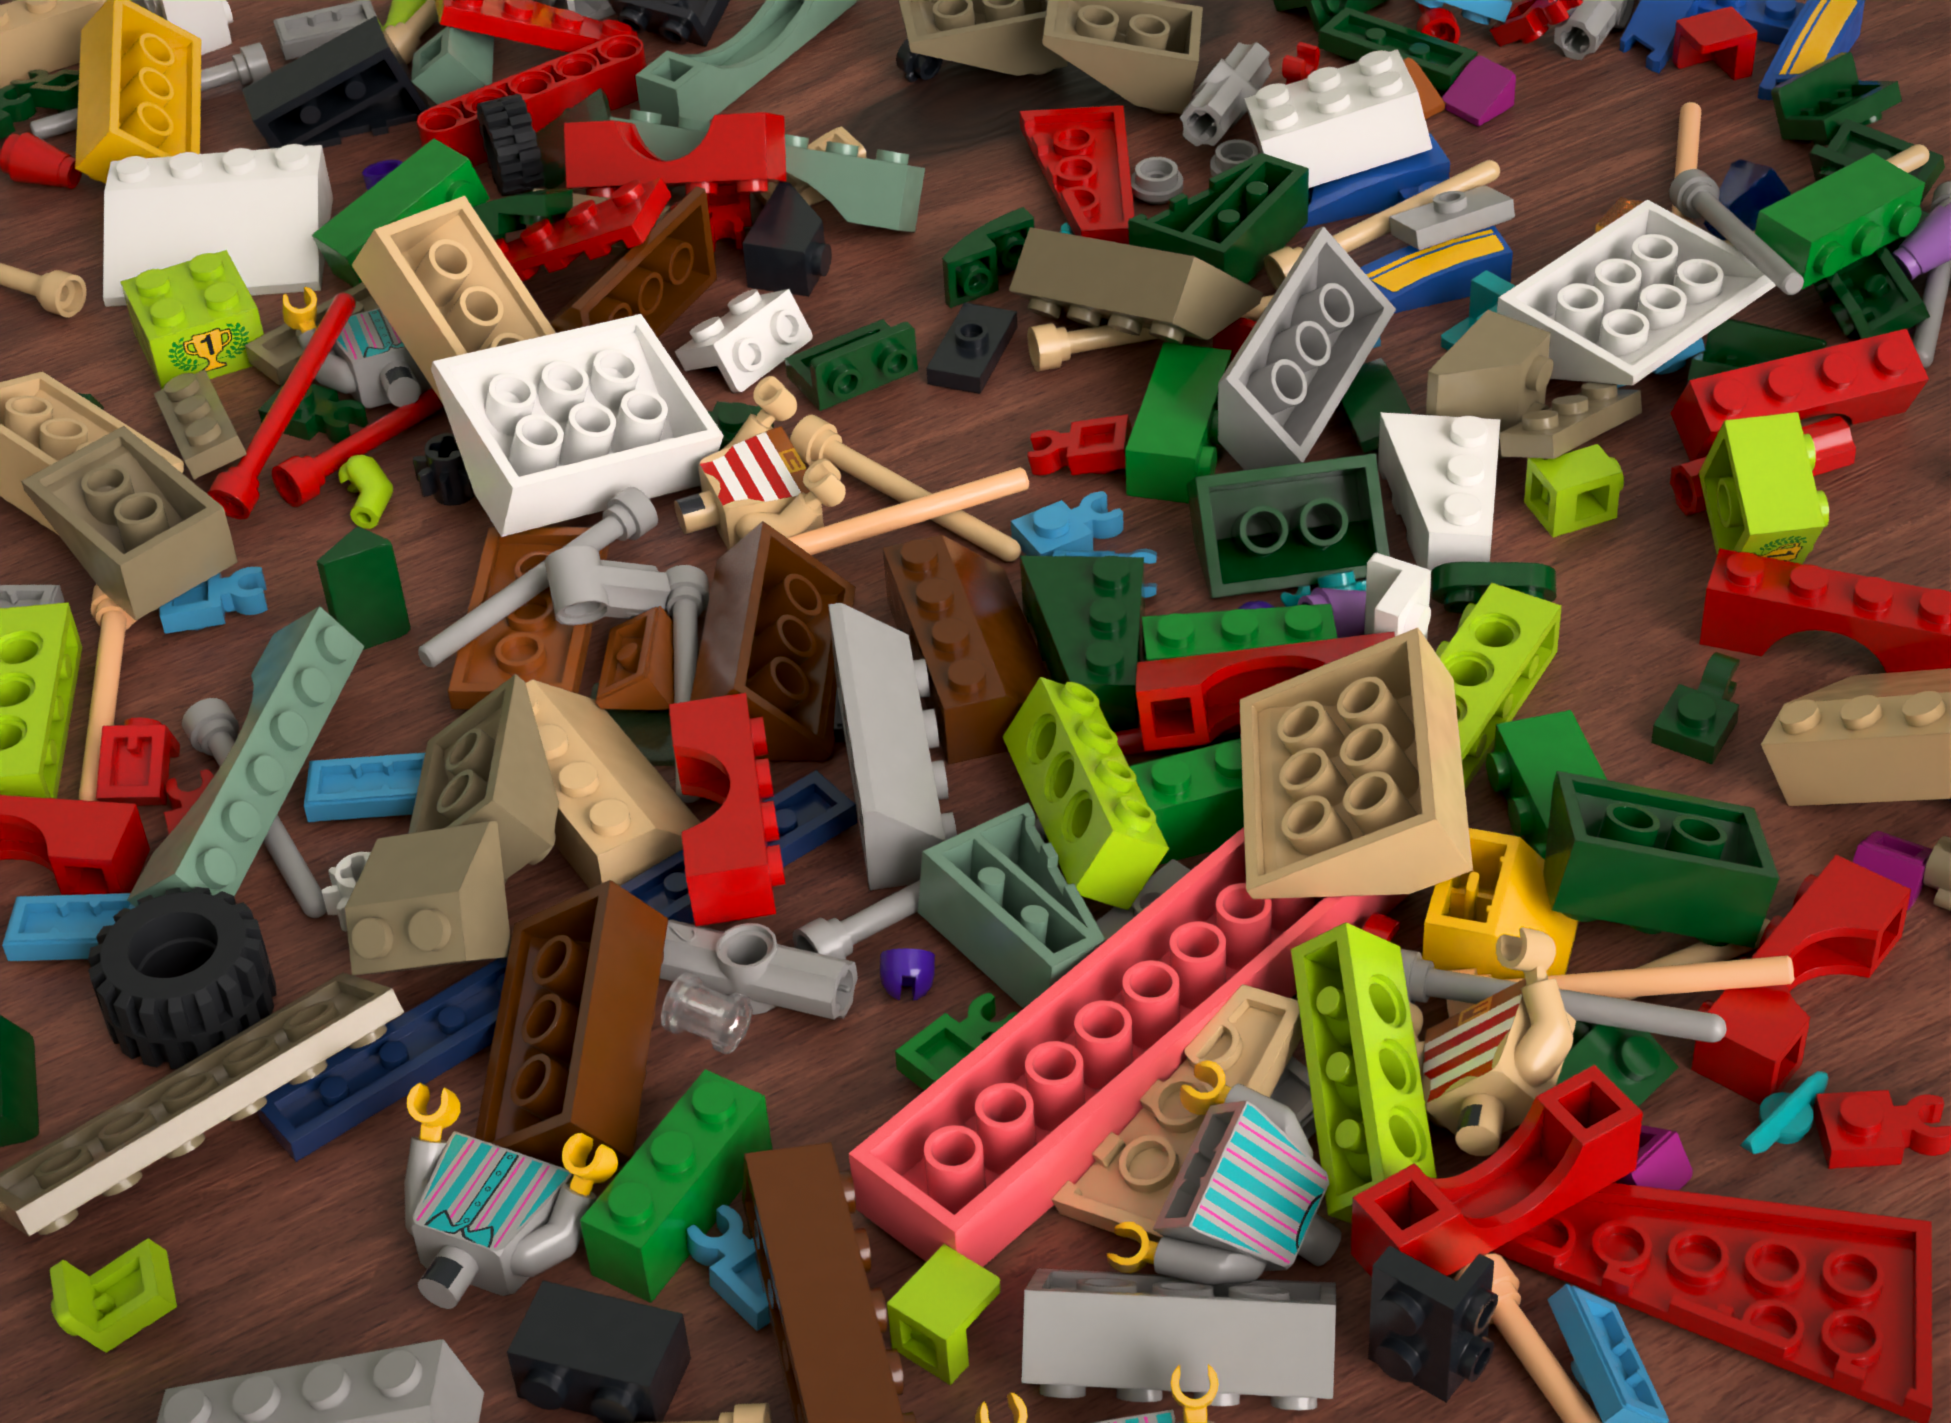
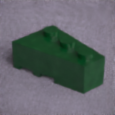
(1235, 220)
(1089, 625)

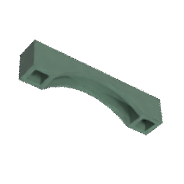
(453, 64)
(710, 81)
(861, 189)
(290, 703)

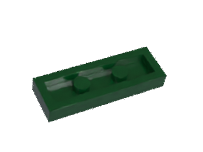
(1357, 34)

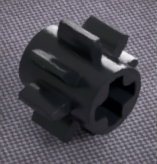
(443, 471)

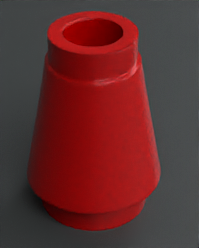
(37, 162)

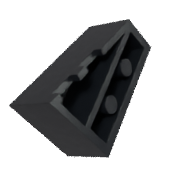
(337, 91)

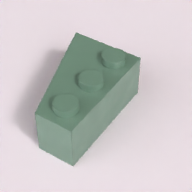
(1007, 904)

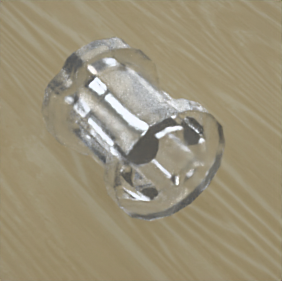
(706, 1013)

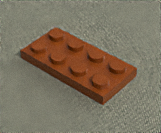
(529, 638)

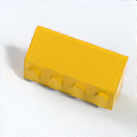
(135, 88)

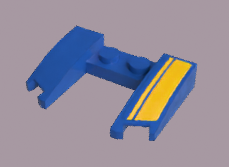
(1804, 31)
(1410, 275)

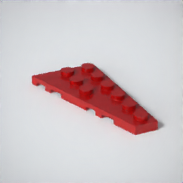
(1779, 1281)

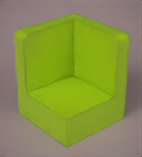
(935, 1310)

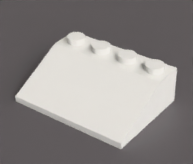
(236, 201)
(1634, 296)
(573, 422)

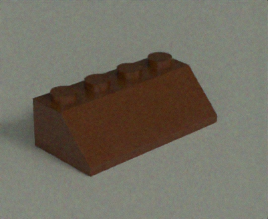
(654, 277)
(971, 637)
(774, 641)
(574, 1026)

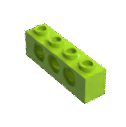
(1496, 663)
(36, 696)
(1085, 793)
(1360, 1062)

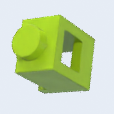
(1573, 489)

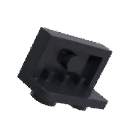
(674, 19)
(1430, 1325)

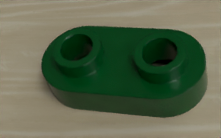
(1465, 582)

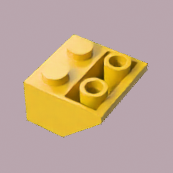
(1490, 901)

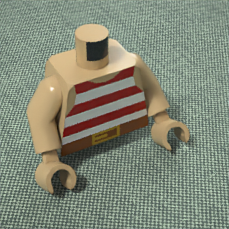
(761, 478)
(1498, 1054)

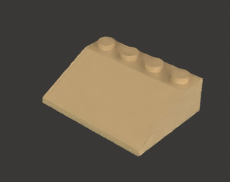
(1865, 740)
(1355, 777)

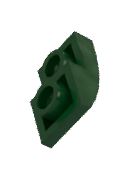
(517, 211)
(980, 257)
(1369, 394)

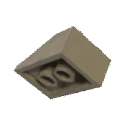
(982, 33)
(1130, 46)
(133, 521)
(492, 770)

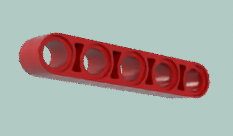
(546, 91)

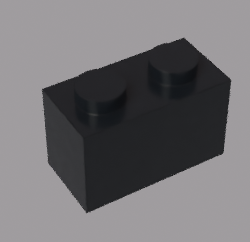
(598, 1355)

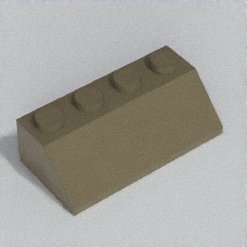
(1128, 287)

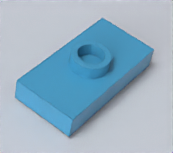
(362, 787)
(59, 925)
(1605, 1358)

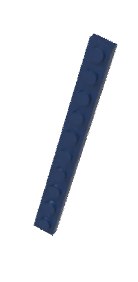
(465, 1014)

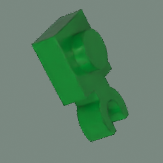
(947, 1042)

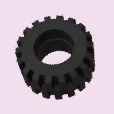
(181, 975)

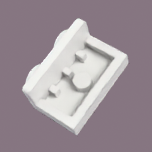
(748, 338)
(1396, 596)

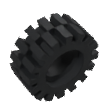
(510, 145)

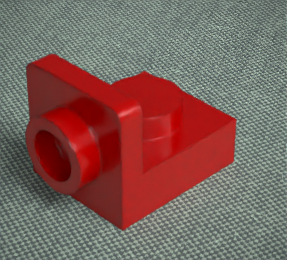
(135, 762)

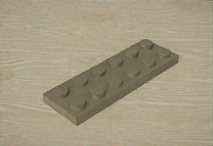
(176, 1110)

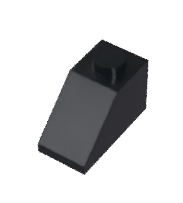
(786, 245)

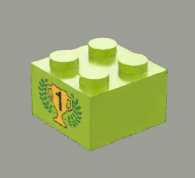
(193, 317)
(1764, 488)

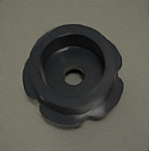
(916, 65)

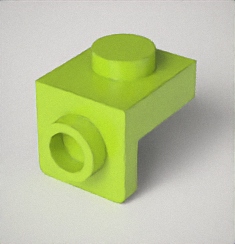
(114, 1299)

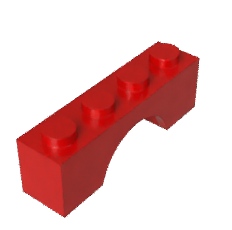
(736, 151)
(1853, 379)
(1763, 599)
(1200, 695)
(84, 843)
(727, 855)
(1836, 926)
(1561, 1153)

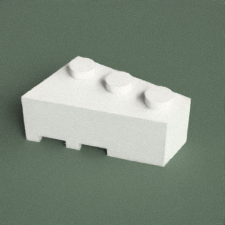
(1442, 483)

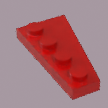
(529, 23)
(1085, 166)
(588, 228)

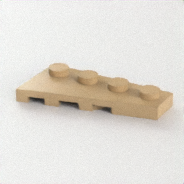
(1137, 1168)

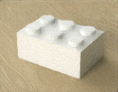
(1342, 118)

